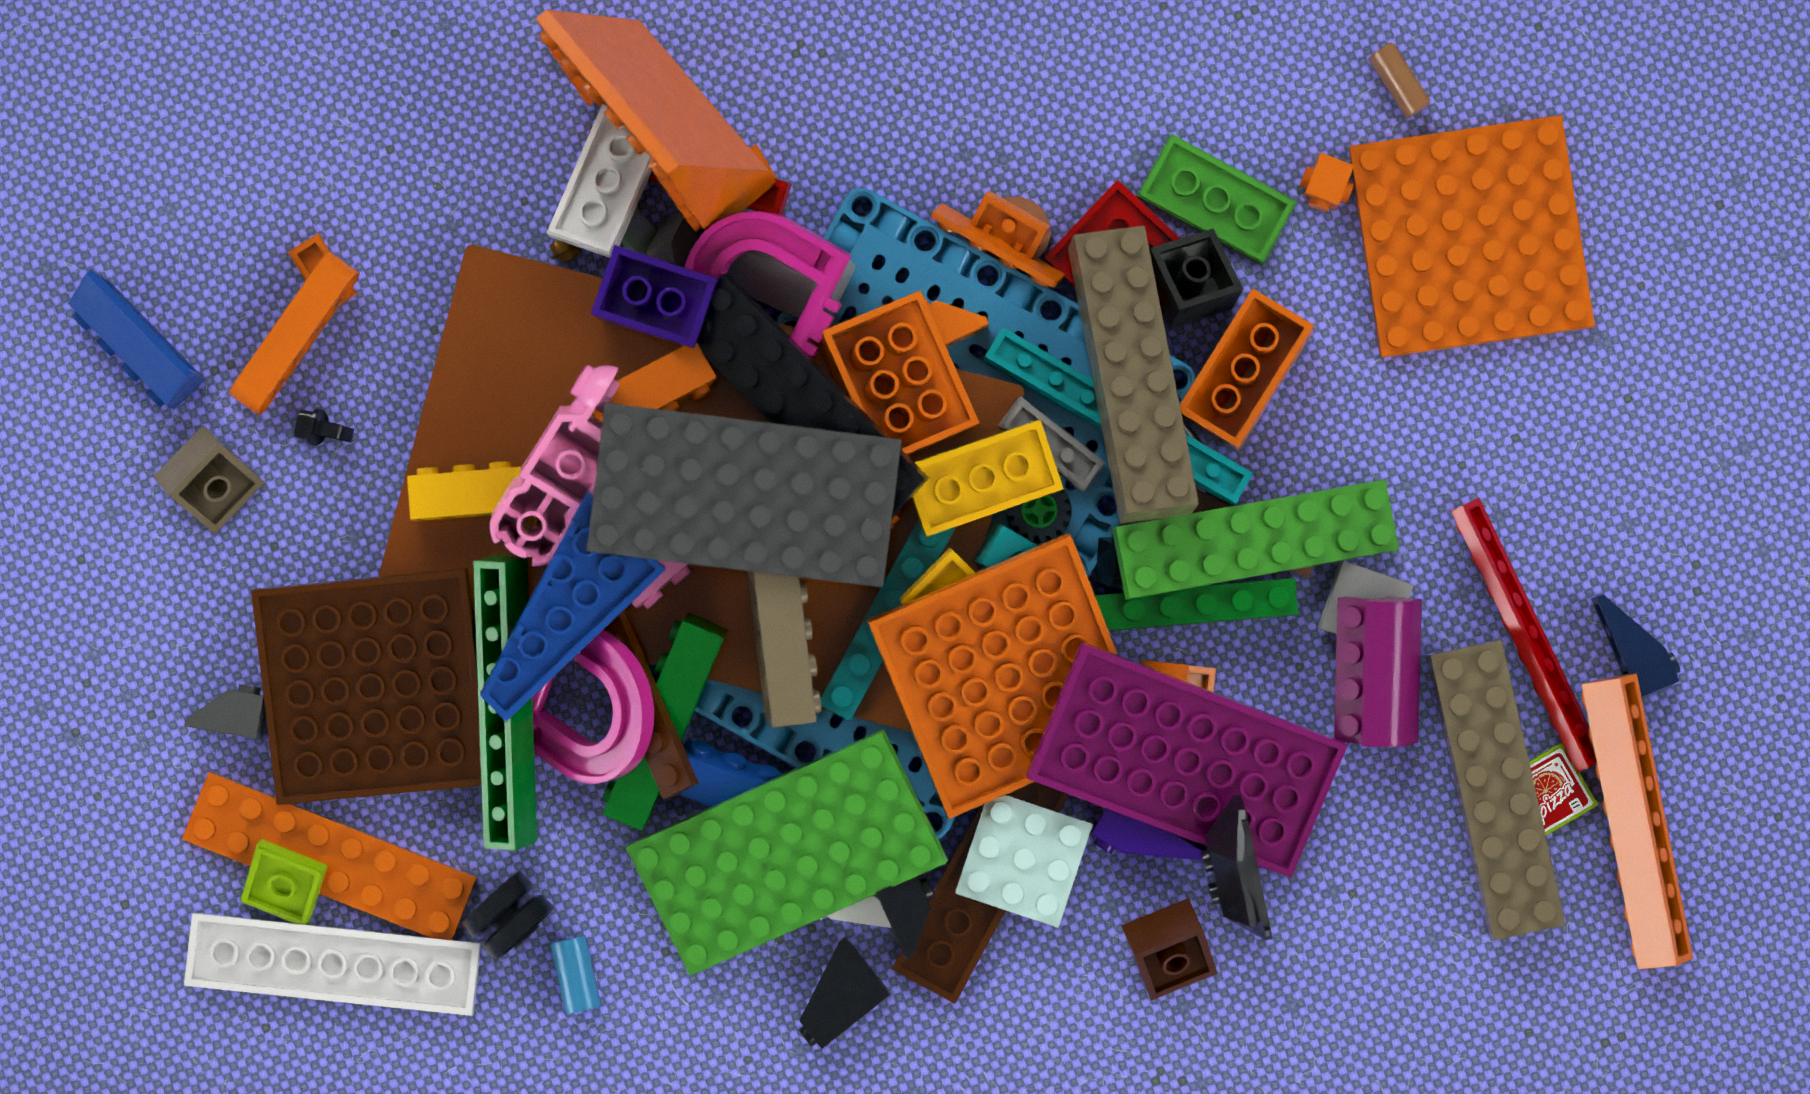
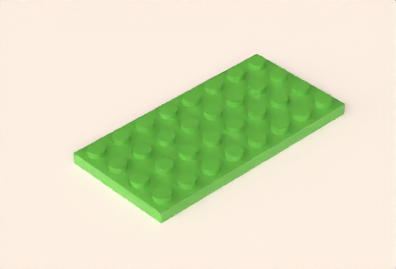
(787, 852)

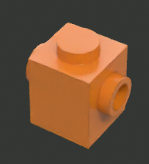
(1327, 183)

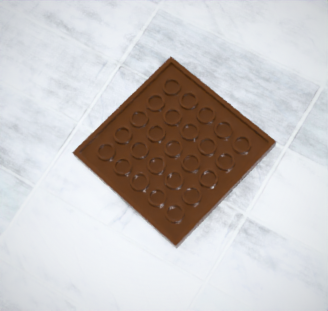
(370, 685)

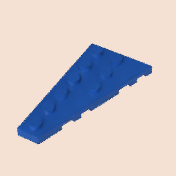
(565, 613)

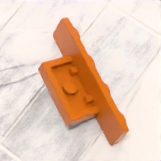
(1004, 232)

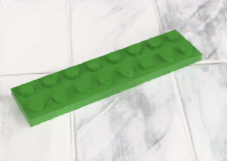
(1255, 539)

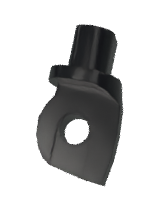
(316, 426)

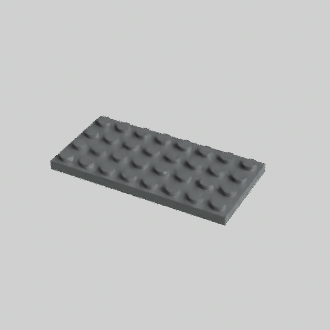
(743, 495)

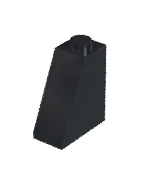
(841, 996)

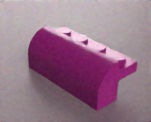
(1378, 671)

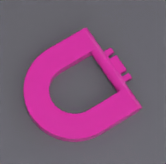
(786, 242)
(630, 725)

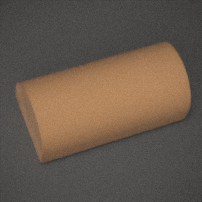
(1399, 80)

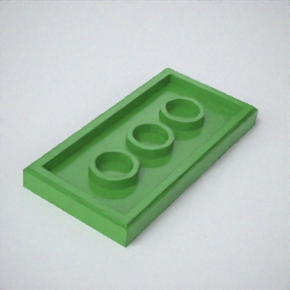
(1216, 197)

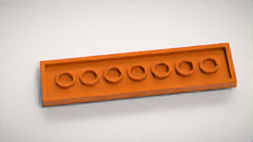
(360, 866)

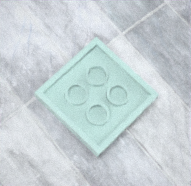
(1024, 859)

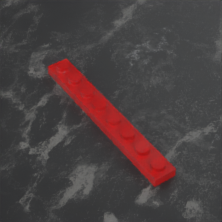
(1526, 632)

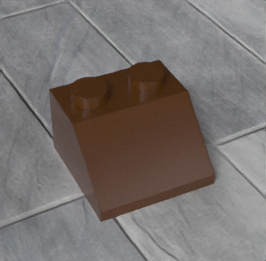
(1169, 949)

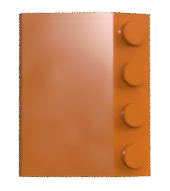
(900, 373)

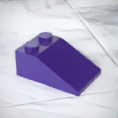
(653, 297)

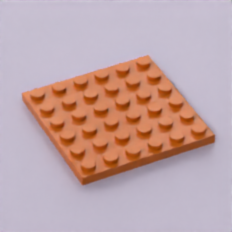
(1471, 236)
(987, 666)

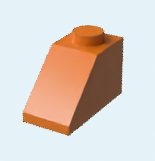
(955, 323)

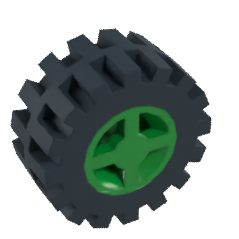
(1049, 524)

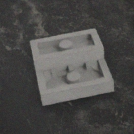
(1362, 583)

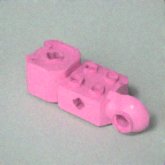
(555, 472)

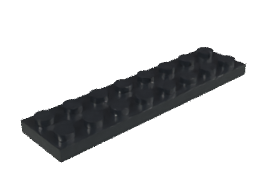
(784, 378)

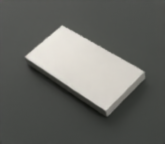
(601, 190)

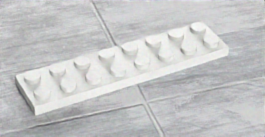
(332, 964)

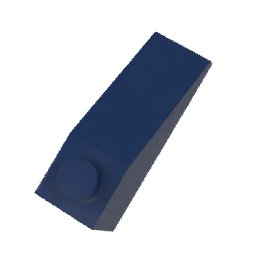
(1636, 648)

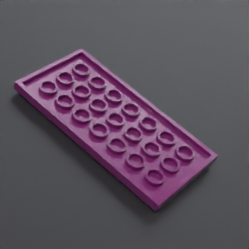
(1181, 754)

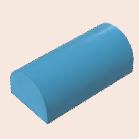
(575, 974)

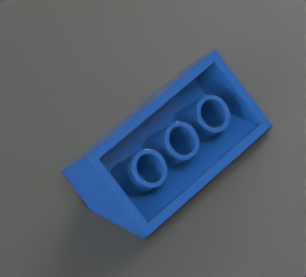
(134, 340)

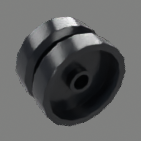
(508, 916)

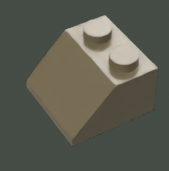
(208, 479)

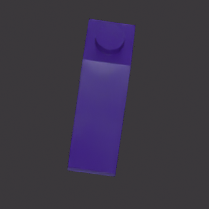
(1136, 837)

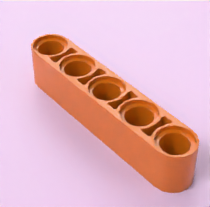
(294, 333)

